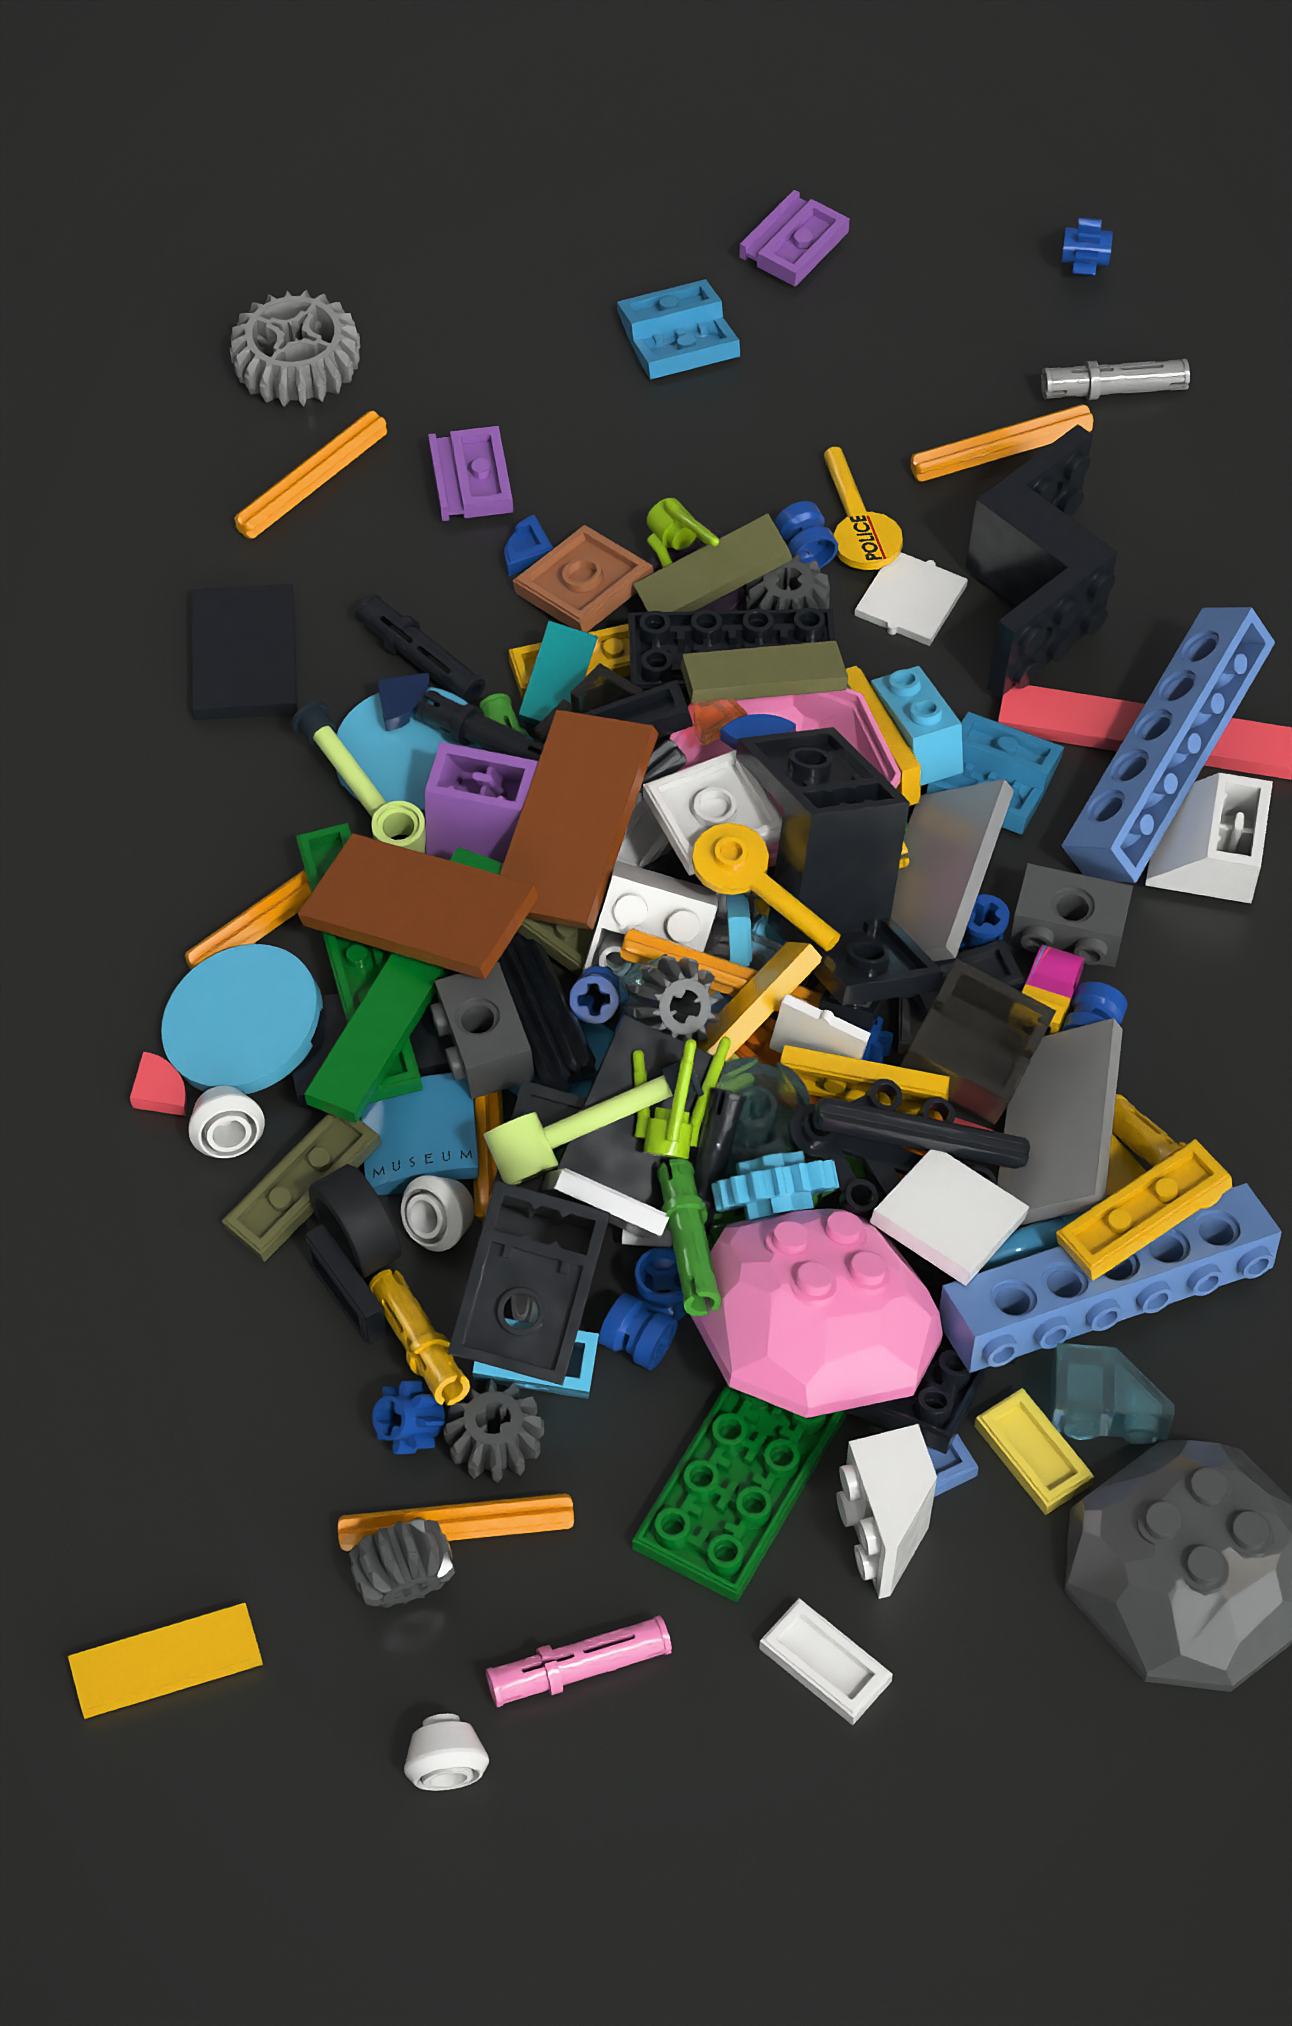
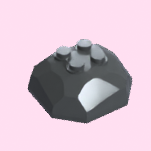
(1186, 1564)

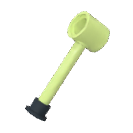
(387, 818)
(525, 1148)

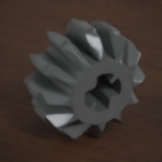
(790, 588)
(679, 981)
(494, 1409)
(401, 1562)

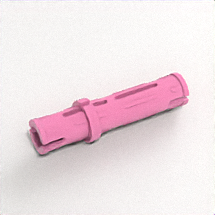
(577, 1661)

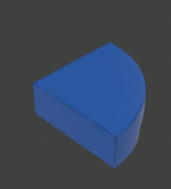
(525, 546)
(754, 725)

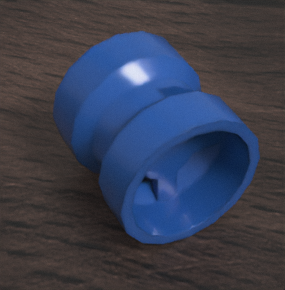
(805, 533)
(1093, 1004)
(658, 1273)
(637, 1331)

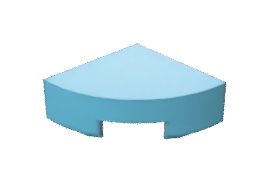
(739, 929)

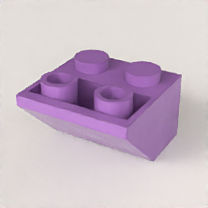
(474, 800)

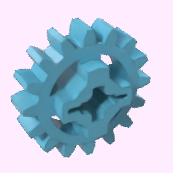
(775, 1185)

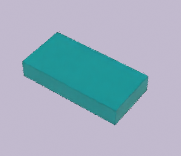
(557, 670)

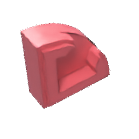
(158, 1087)

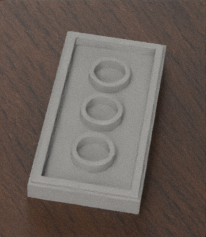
(948, 856)
(1068, 1118)

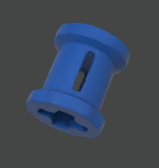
(986, 922)
(584, 1005)

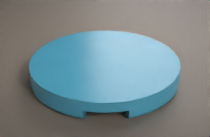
(395, 759)
(242, 1019)

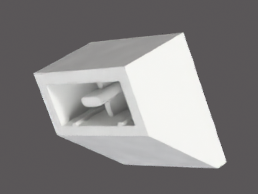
(1215, 839)
(652, 905)
(888, 1501)

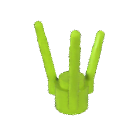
(674, 529)
(671, 1129)

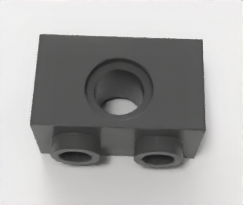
(1055, 894)
(485, 1059)

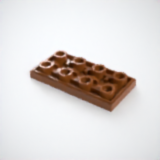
(578, 814)
(419, 906)

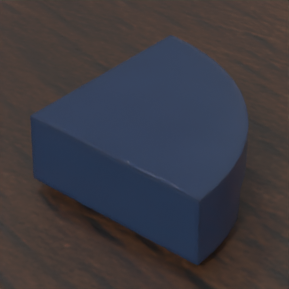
(401, 698)

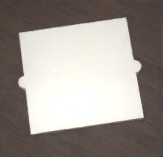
(911, 598)
(816, 1030)

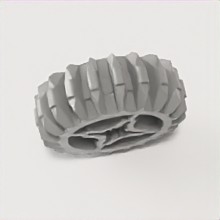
(307, 345)

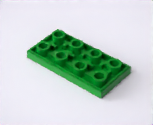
(734, 1490)

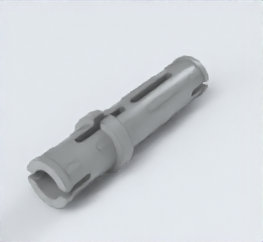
(1107, 379)

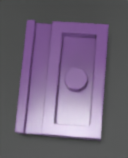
(794, 238)
(471, 473)

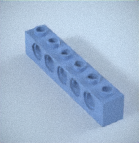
(1168, 744)
(1052, 1298)

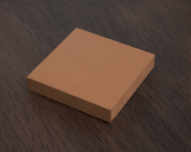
(582, 579)

